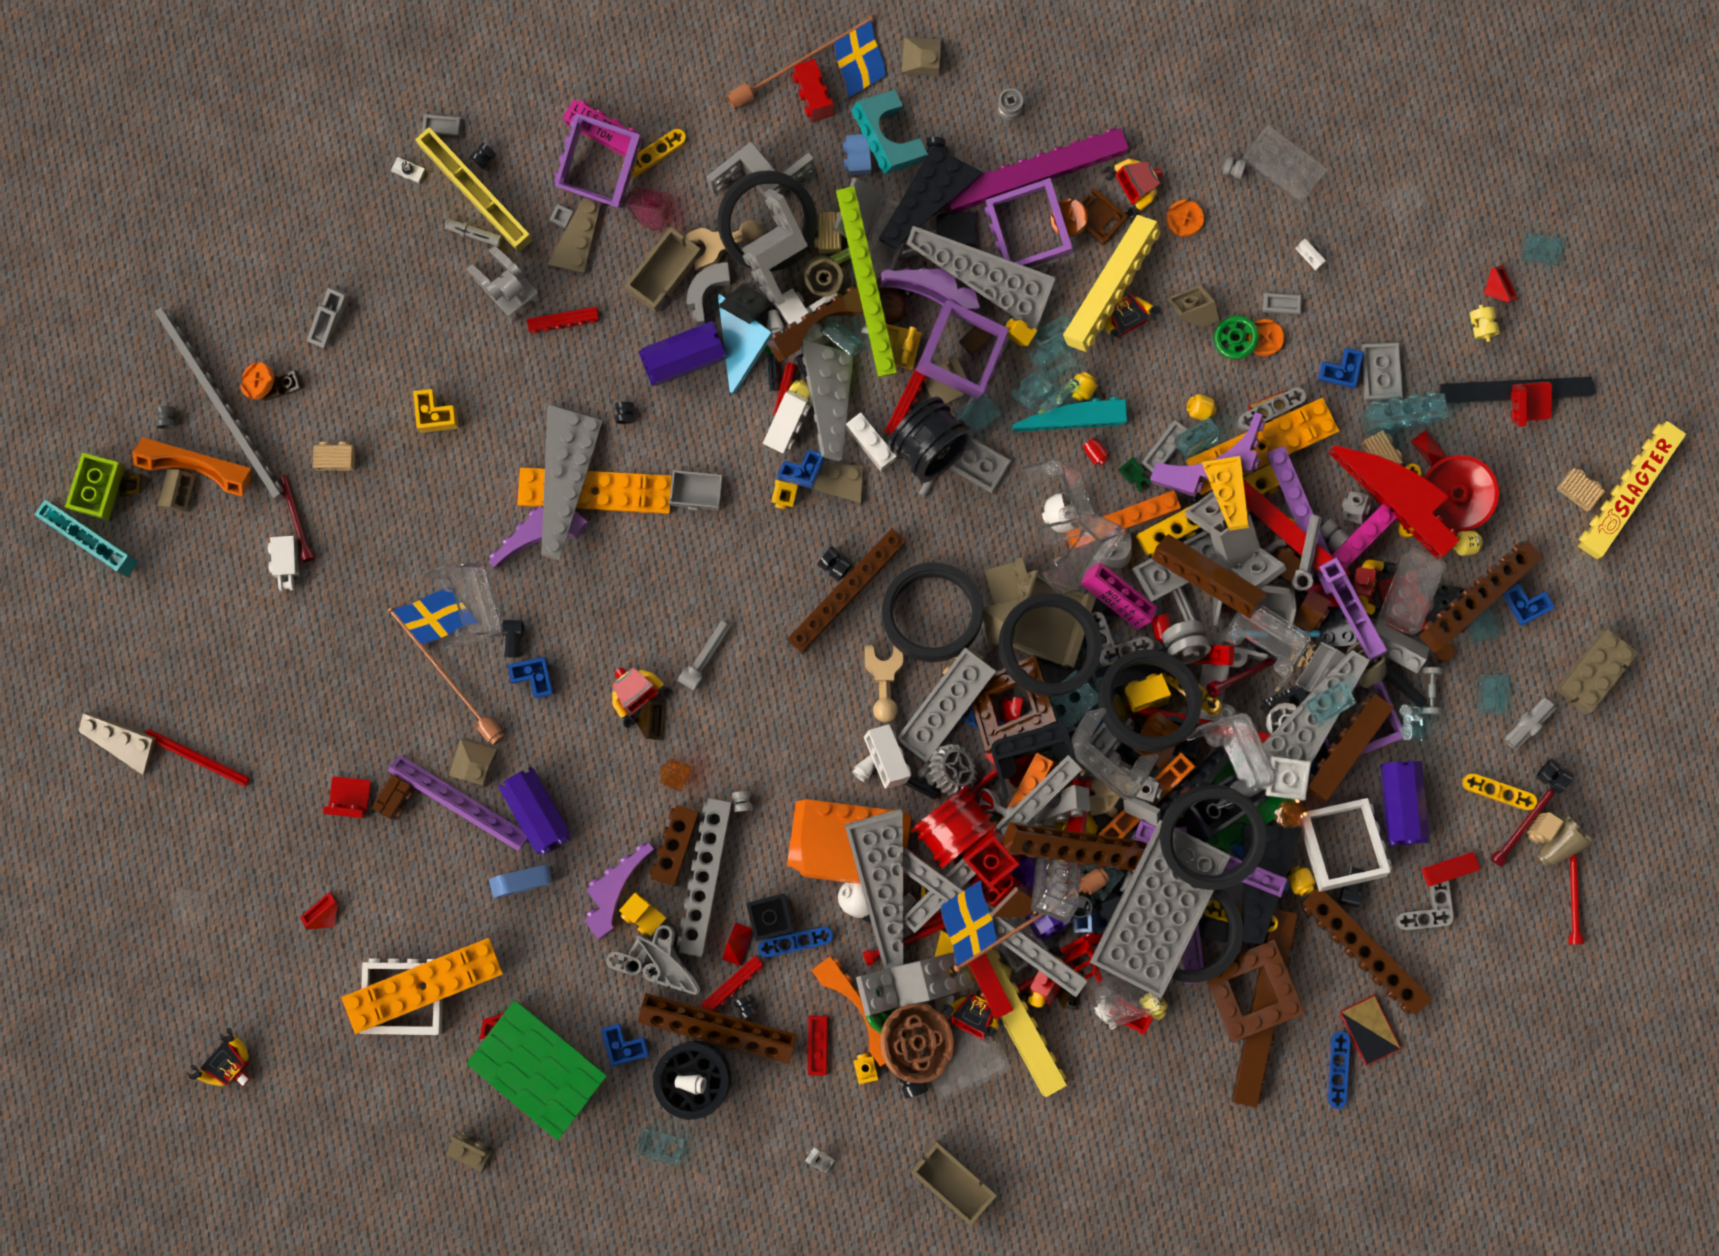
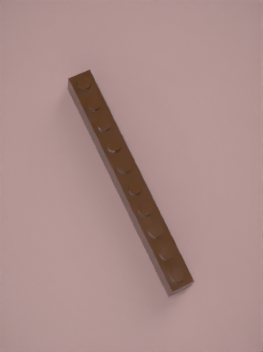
(1255, 1048)

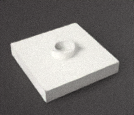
(1291, 778)

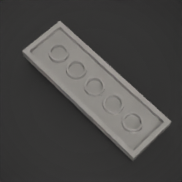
(1159, 581)
(946, 704)

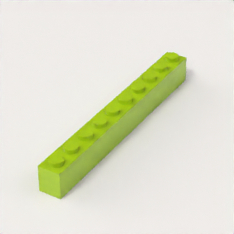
(866, 282)

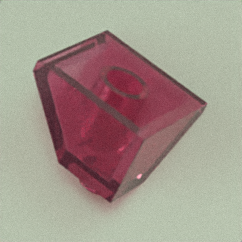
(649, 207)

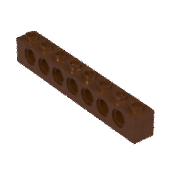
(1527, 557)
(846, 591)
(1073, 846)
(1418, 997)
(717, 1028)

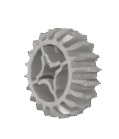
(956, 767)

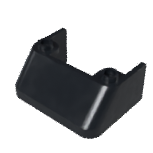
(1028, 743)

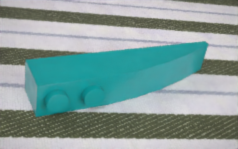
(1078, 415)
(86, 538)

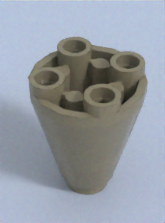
(1566, 843)

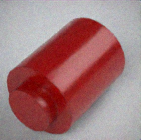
(1160, 625)

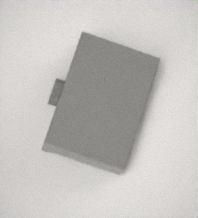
(696, 490)
(1319, 666)

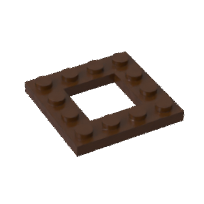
(985, 713)
(1286, 1009)

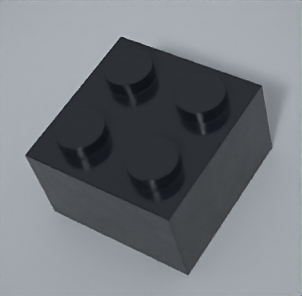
(769, 917)

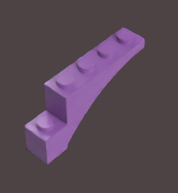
(932, 283)
(529, 534)
(1352, 609)
(609, 889)

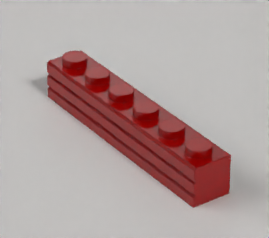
(564, 319)
(906, 400)
(729, 987)

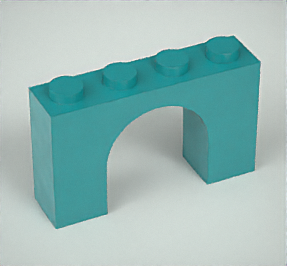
(889, 155)

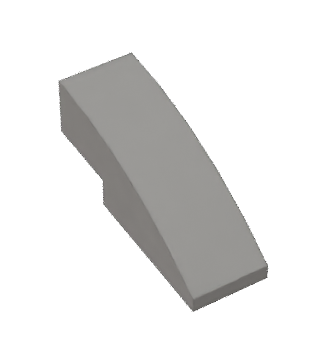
(327, 316)

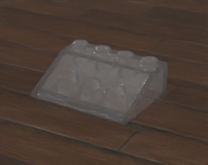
(1118, 999)
(970, 1064)

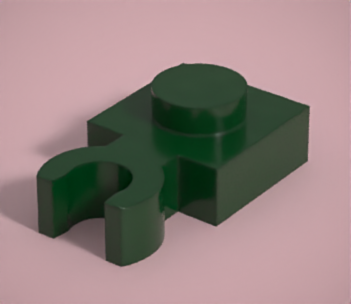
(1133, 473)

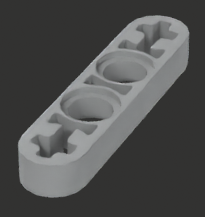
(1273, 412)

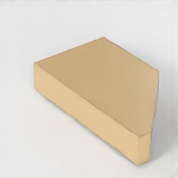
(1103, 803)

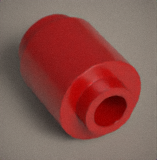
(1096, 452)

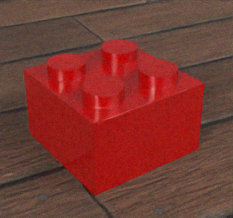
(990, 858)

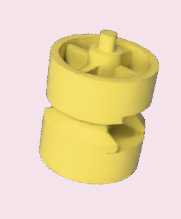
(1484, 323)

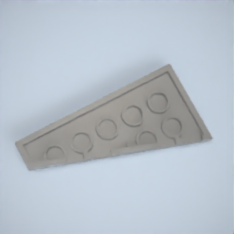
(829, 389)

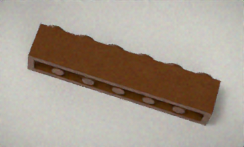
(1209, 576)
(1349, 747)

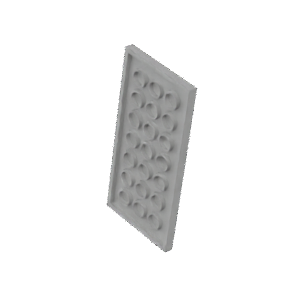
(1157, 914)

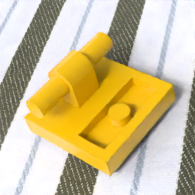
(904, 345)

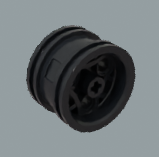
(930, 439)
(692, 1067)

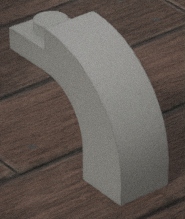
(706, 280)

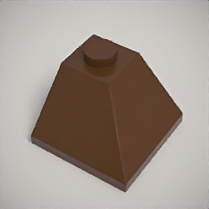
(1016, 903)

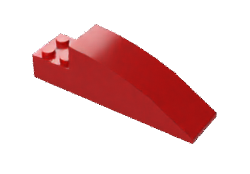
(1404, 494)

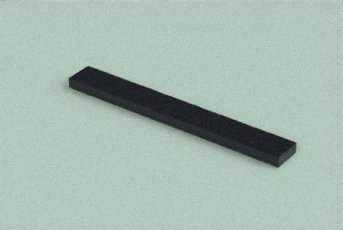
(1502, 389)

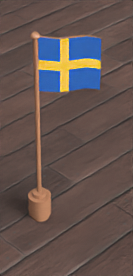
(855, 55)
(433, 620)
(973, 928)

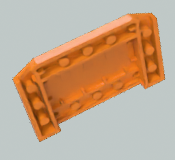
(821, 842)

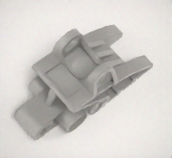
(510, 289)
(665, 959)

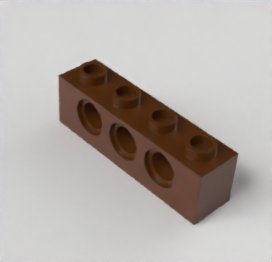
(671, 875)

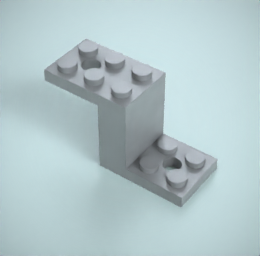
(750, 161)
(774, 246)
(1238, 548)
(912, 983)

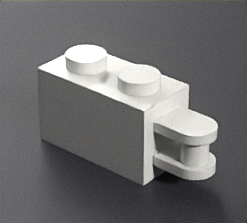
(284, 560)

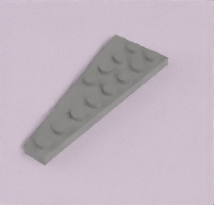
(1003, 282)
(567, 459)
(1299, 734)
(879, 863)

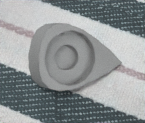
(1122, 553)

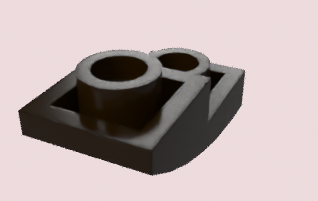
(975, 339)
(284, 385)

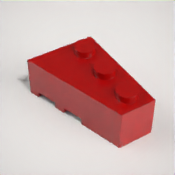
(813, 91)

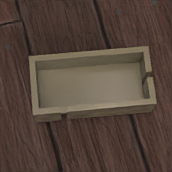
(663, 270)
(1596, 671)
(953, 1183)

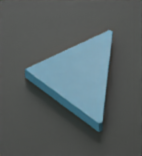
(742, 345)

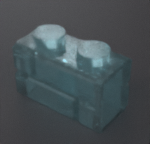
(1197, 438)

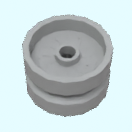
(1187, 641)

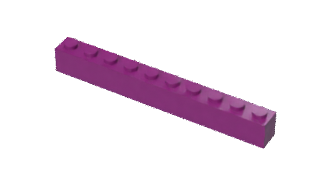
(1044, 166)

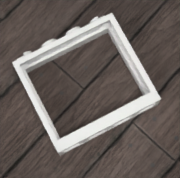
(1315, 855)
(436, 1029)

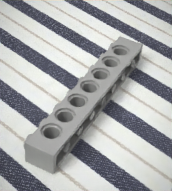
(697, 946)

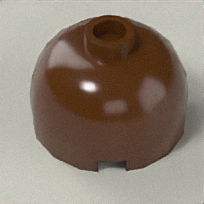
(893, 304)

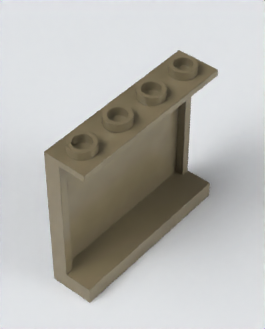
(1050, 630)

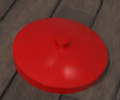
(1470, 489)

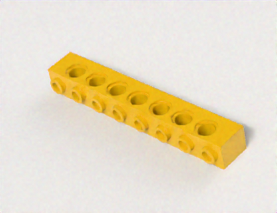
(1147, 538)

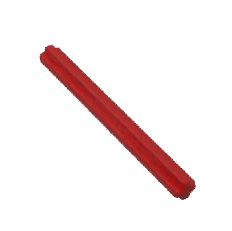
(199, 759)

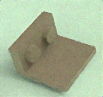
(944, 391)
(1006, 581)
(469, 1151)

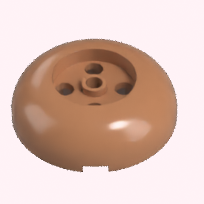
(934, 1038)

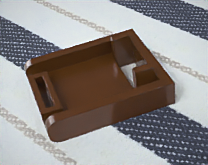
(1100, 212)

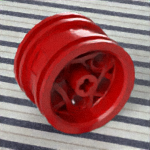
(954, 826)

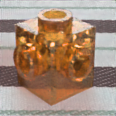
(675, 774)
(1290, 813)

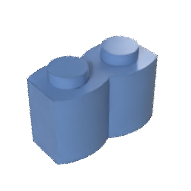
(858, 155)

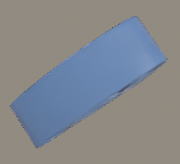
(520, 881)

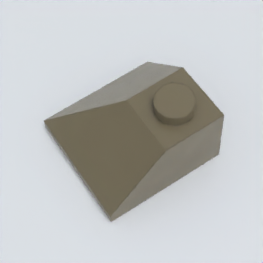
(921, 56)
(1195, 306)
(994, 618)
(473, 762)

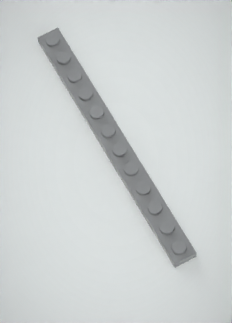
(224, 409)
(1022, 813)
(1018, 943)

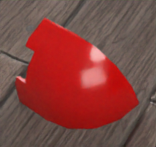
(1011, 709)

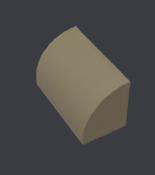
(176, 490)

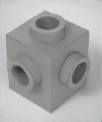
(1356, 507)
(1154, 794)

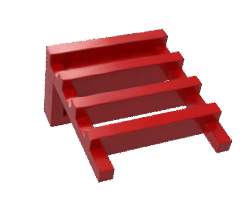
(1080, 948)

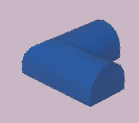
(1344, 374)
(803, 474)
(1525, 609)
(535, 671)
(621, 1051)

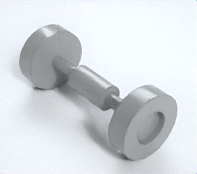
(1432, 690)

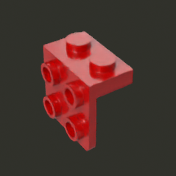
(1531, 402)

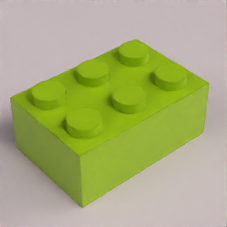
(95, 486)

